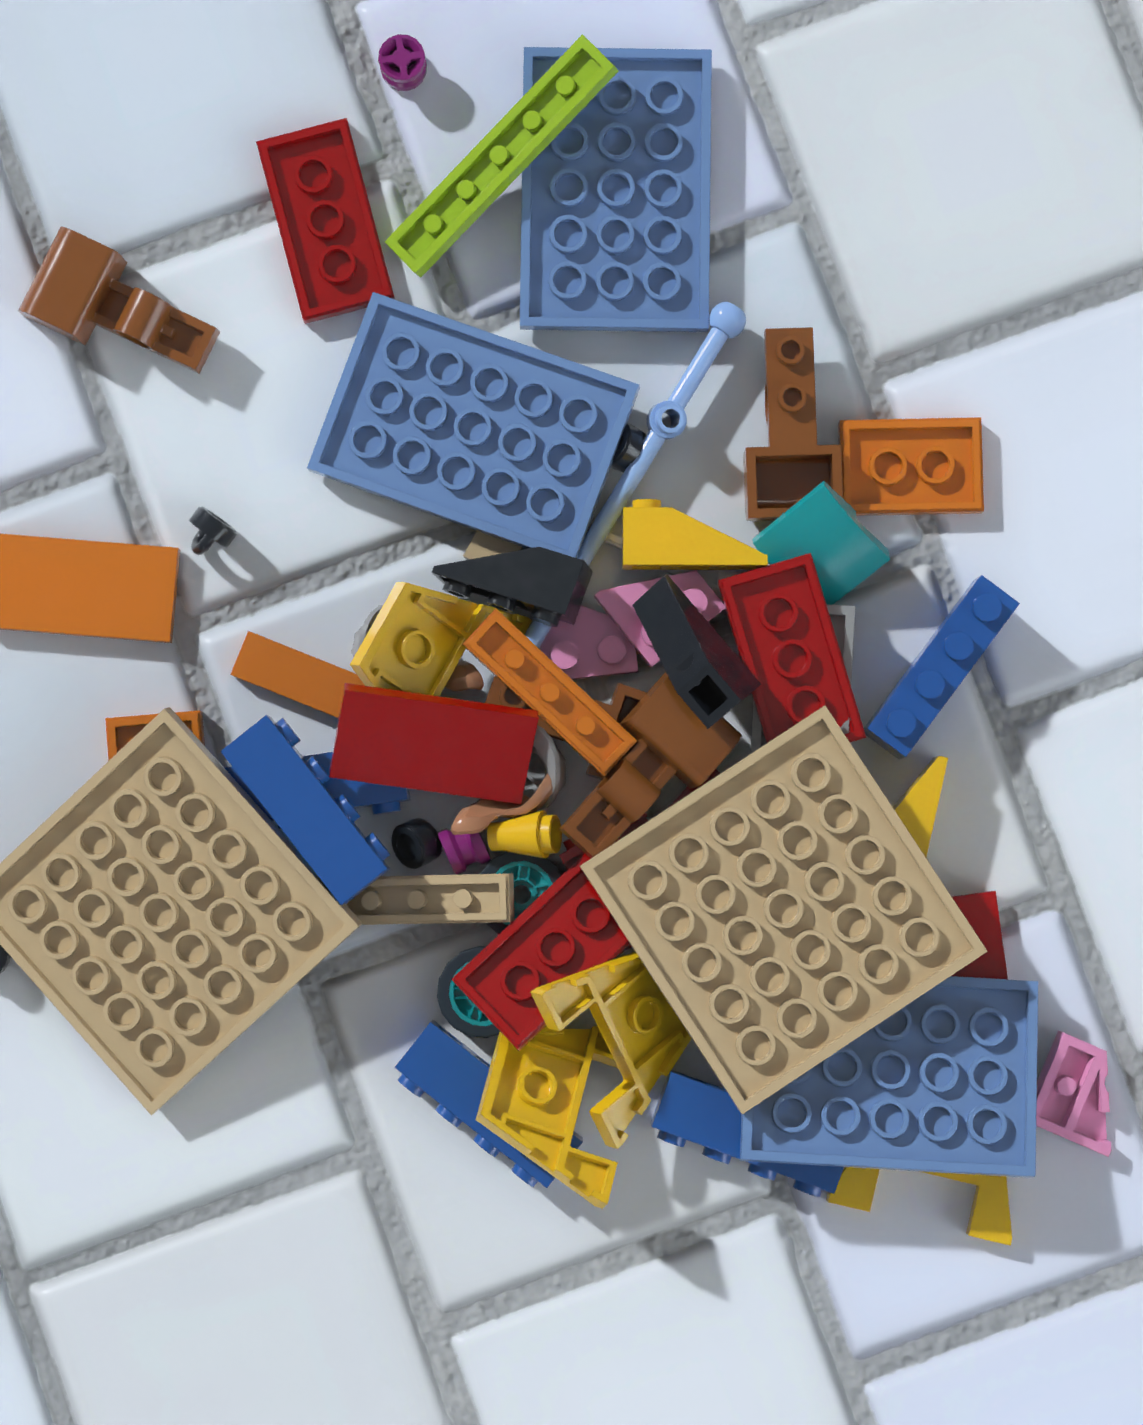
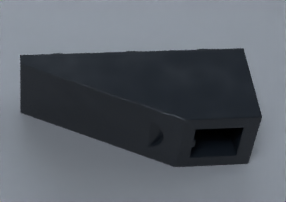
(529, 579)
(693, 653)

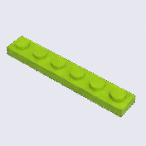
(501, 156)

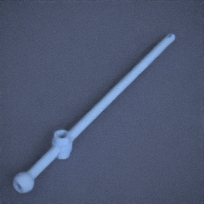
(725, 322)

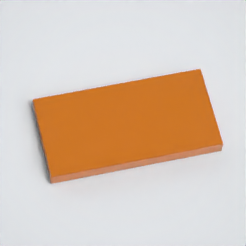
(88, 588)

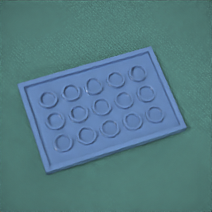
(622, 200)
(473, 427)
(922, 1091)

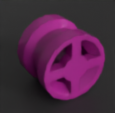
(400, 52)
(463, 849)

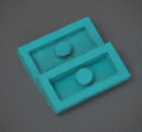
(829, 531)

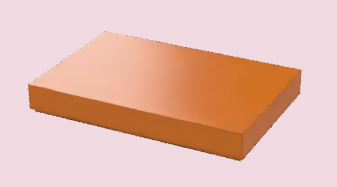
(912, 466)

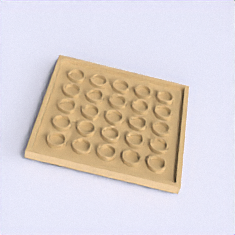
(783, 909)
(164, 911)

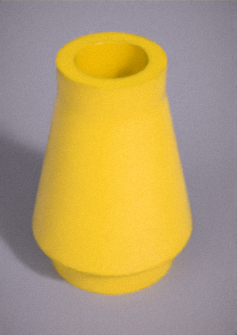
(528, 835)

